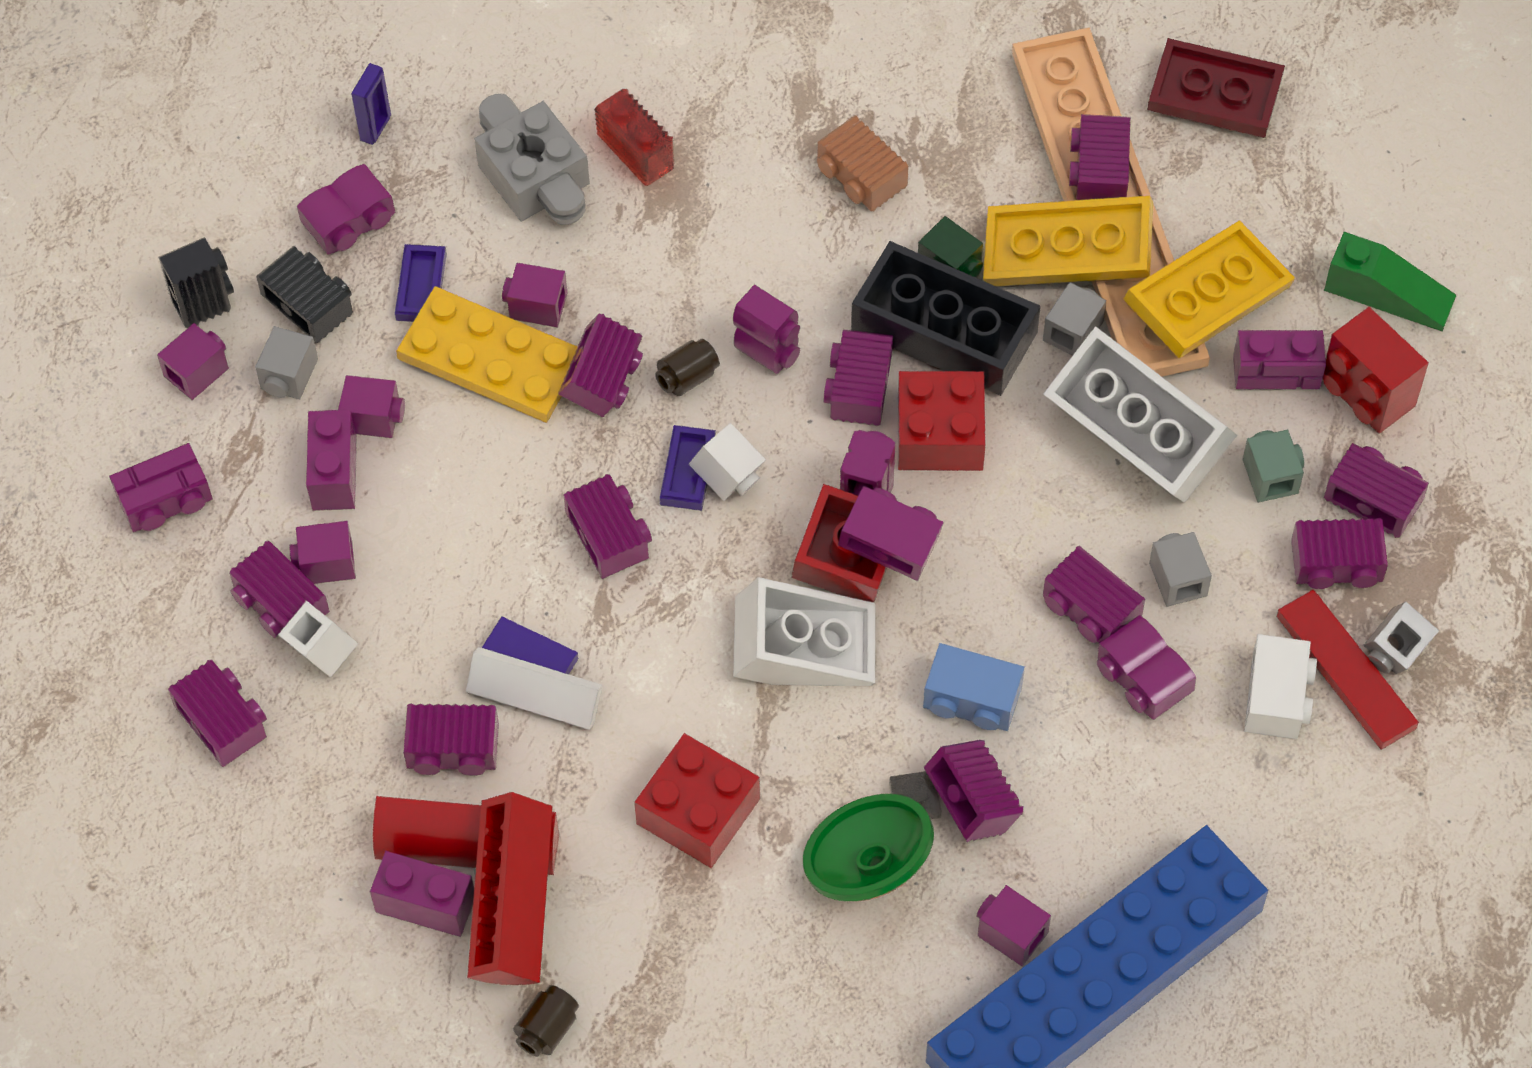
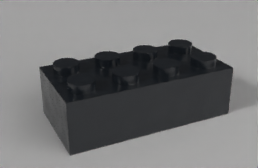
(945, 316)

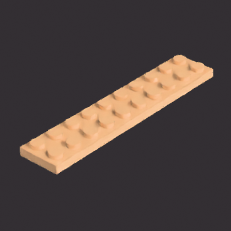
(1062, 82)

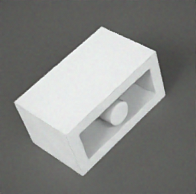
(1279, 687)

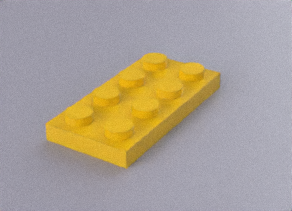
(1068, 241)
(1209, 289)
(488, 353)

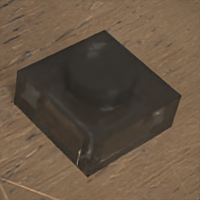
(919, 788)

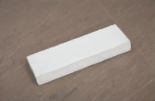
(534, 688)

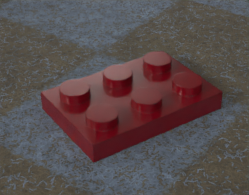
(1216, 87)

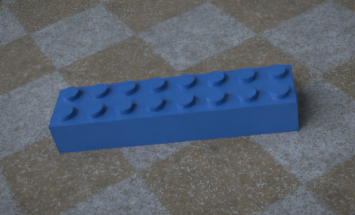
(1108, 963)

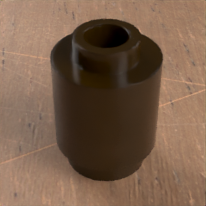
(687, 367)
(546, 1021)

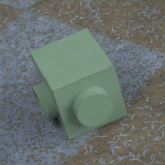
(1273, 465)

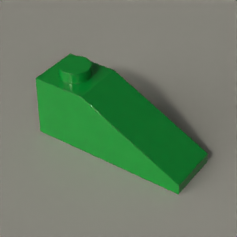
(1387, 282)

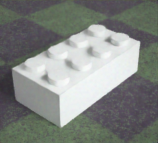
(1140, 414)

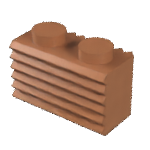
(862, 164)

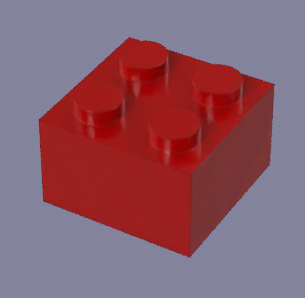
(1374, 370)
(941, 420)
(826, 563)
(697, 800)

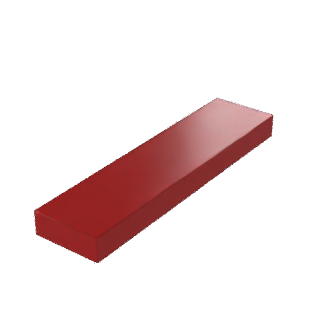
(1348, 670)

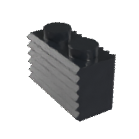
(197, 281)
(305, 293)

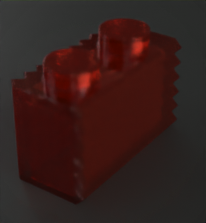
(635, 137)

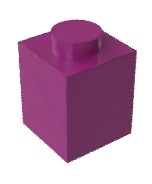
(535, 294)
(193, 360)
(373, 405)
(324, 552)
(1012, 924)

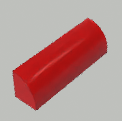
(435, 831)
(510, 890)

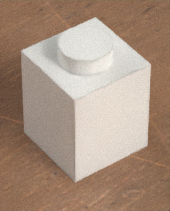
(728, 463)
(318, 639)

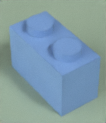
(973, 687)

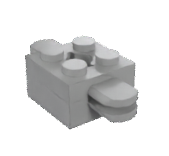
(531, 160)

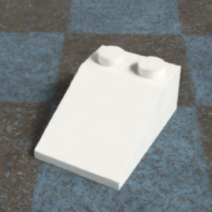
(803, 636)

